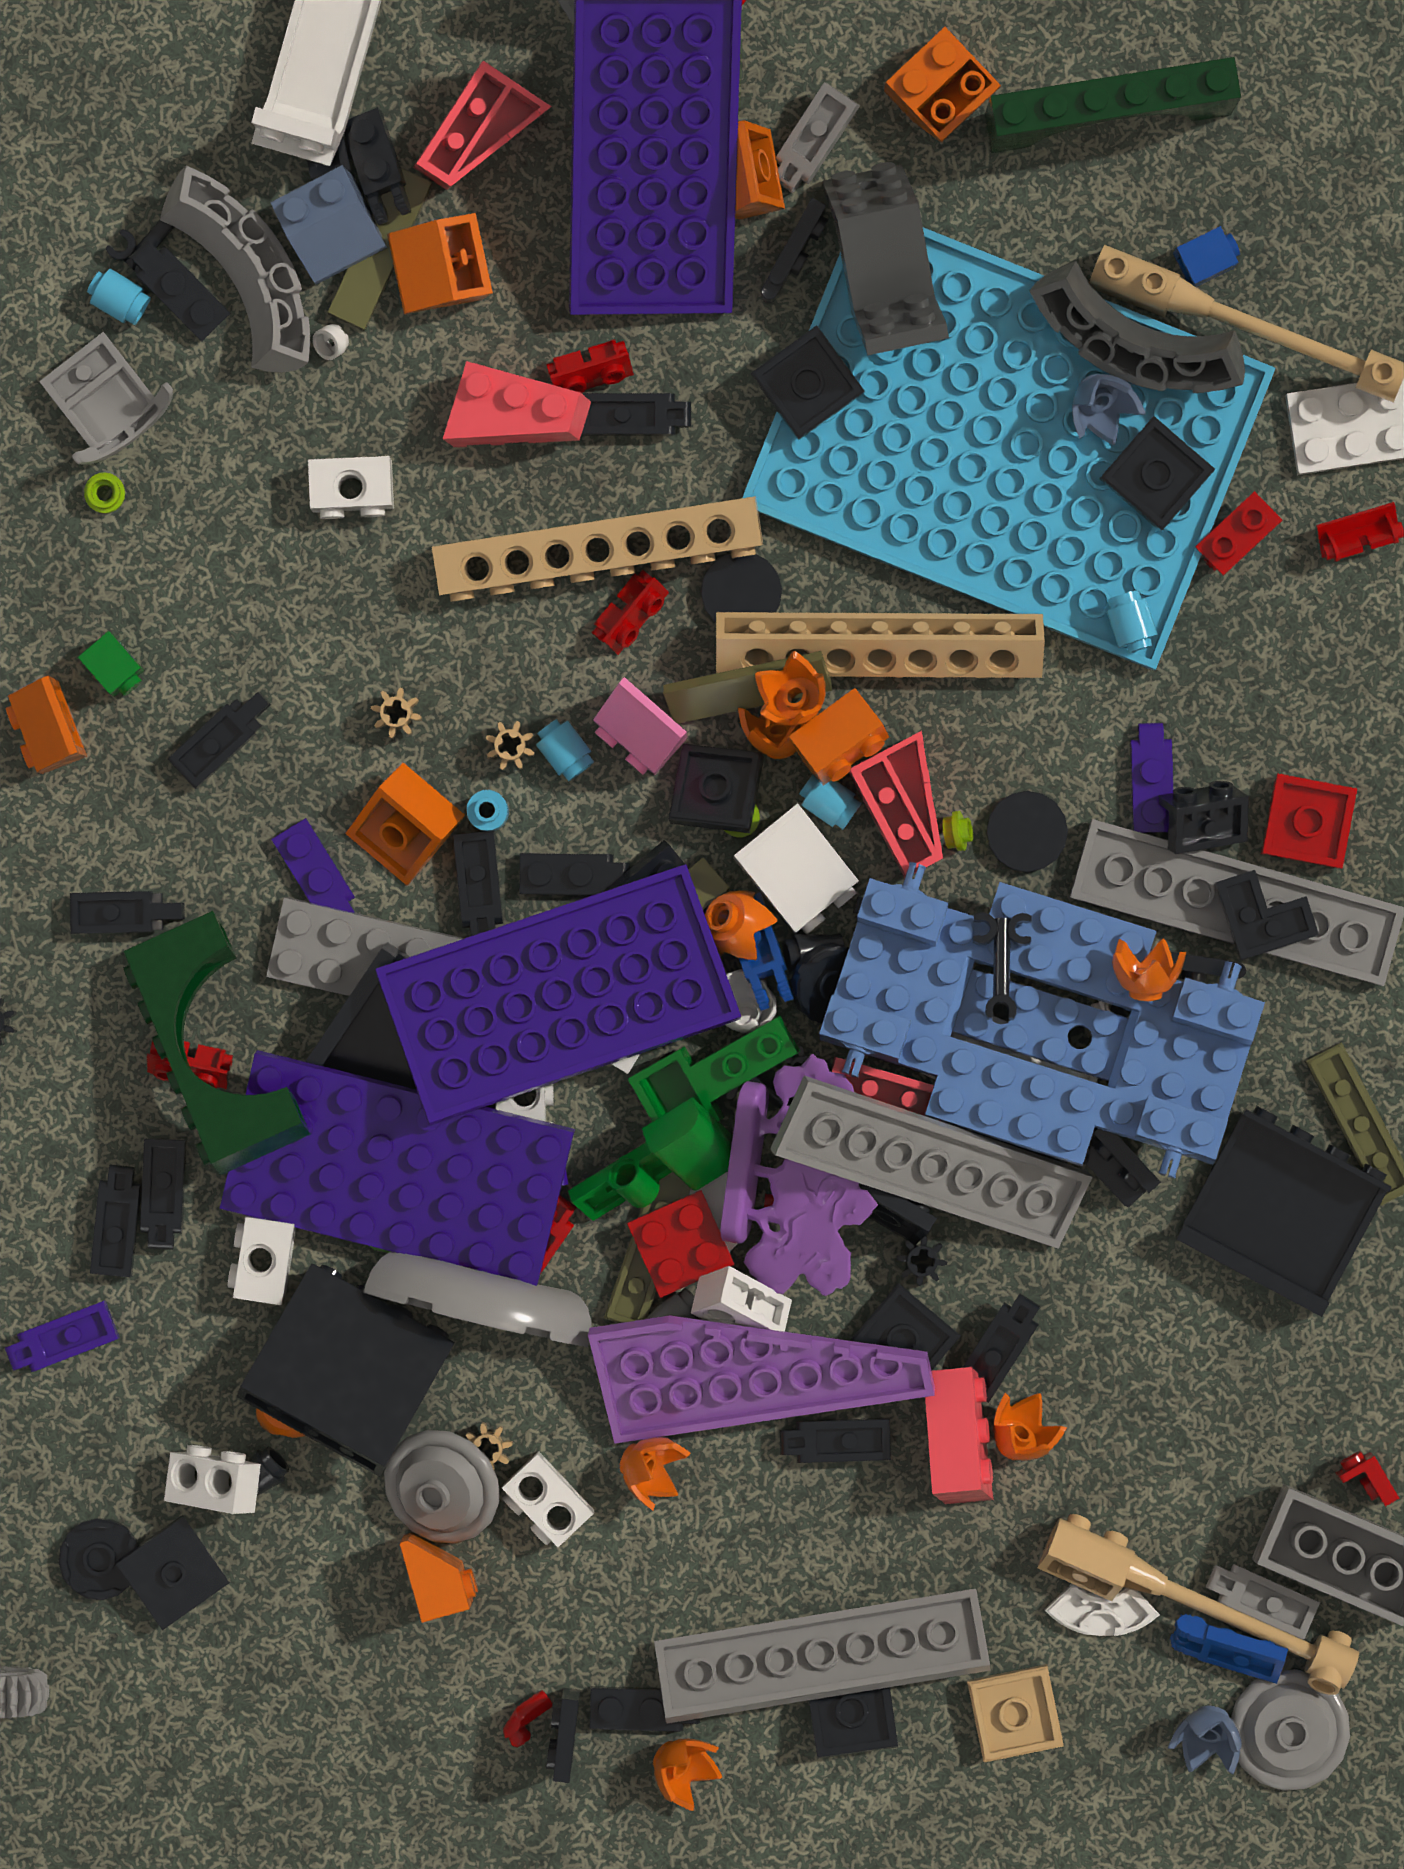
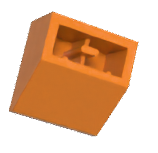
(941, 85)
(440, 263)

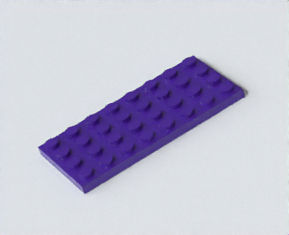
(654, 156)
(557, 994)
(380, 1176)

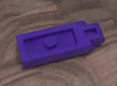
(1150, 778)
(313, 867)
(63, 1338)

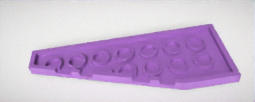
(709, 1375)

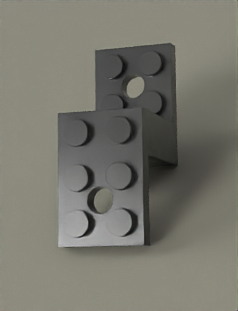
(885, 258)

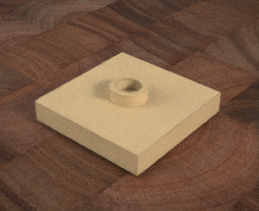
(1015, 1713)

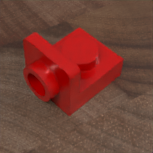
(1375, 1483)

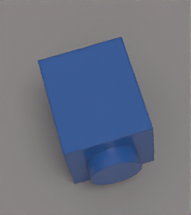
(1207, 256)

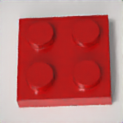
(1309, 821)
(680, 1243)

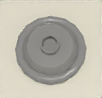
(441, 1486)
(1290, 1731)

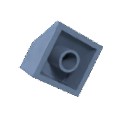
(329, 224)

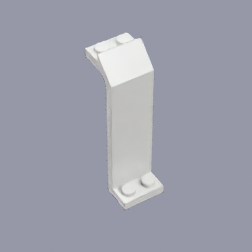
(316, 78)

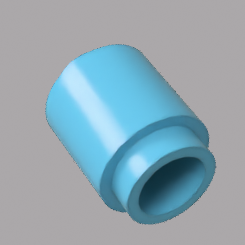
(118, 296)
(1131, 621)
(564, 749)
(830, 802)
(494, 822)

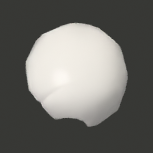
(750, 1012)

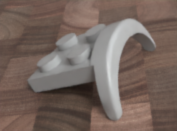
(104, 399)

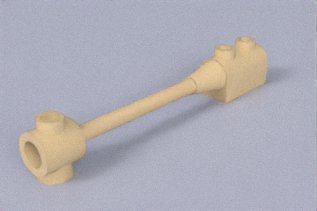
(1164, 290)
(1107, 1566)

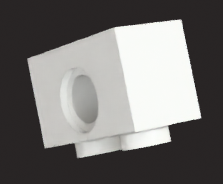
(329, 474)
(267, 1285)

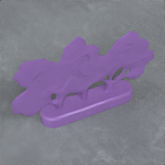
(806, 1200)

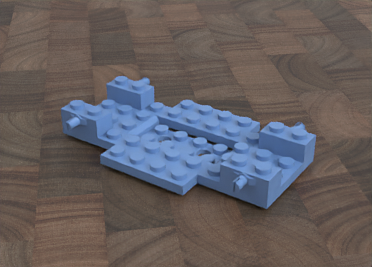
(915, 984)

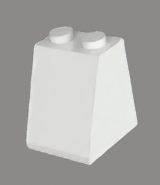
(797, 870)

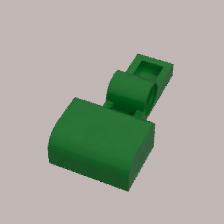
(679, 1078)
(678, 1142)

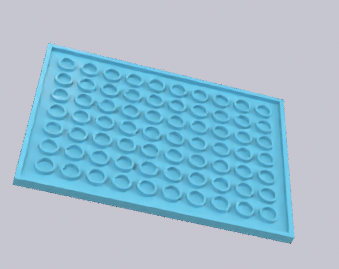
(974, 466)

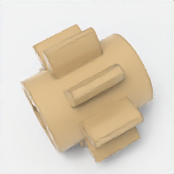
(390, 703)
(521, 748)
(494, 1438)

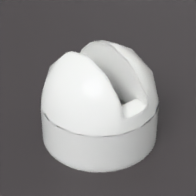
(322, 345)

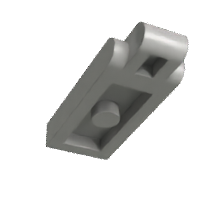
(814, 136)
(1263, 1599)

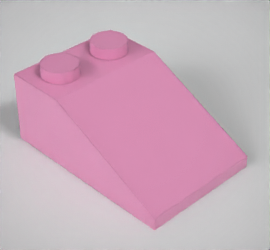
(639, 728)

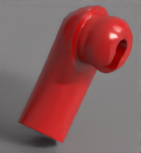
(523, 1715)

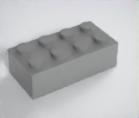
(1335, 1553)

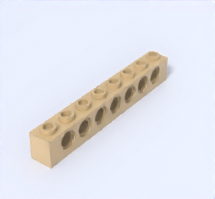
(453, 559)
(887, 643)

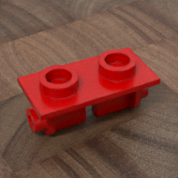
(608, 365)
(1350, 533)
(1238, 534)
(621, 627)
(209, 1064)

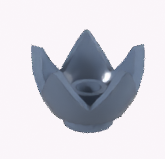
(1099, 405)
(1206, 1733)

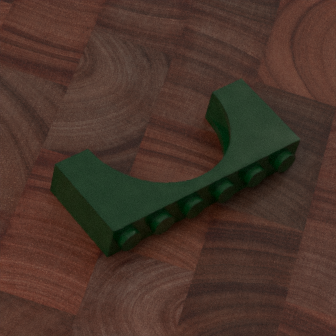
(1187, 90)
(230, 1125)

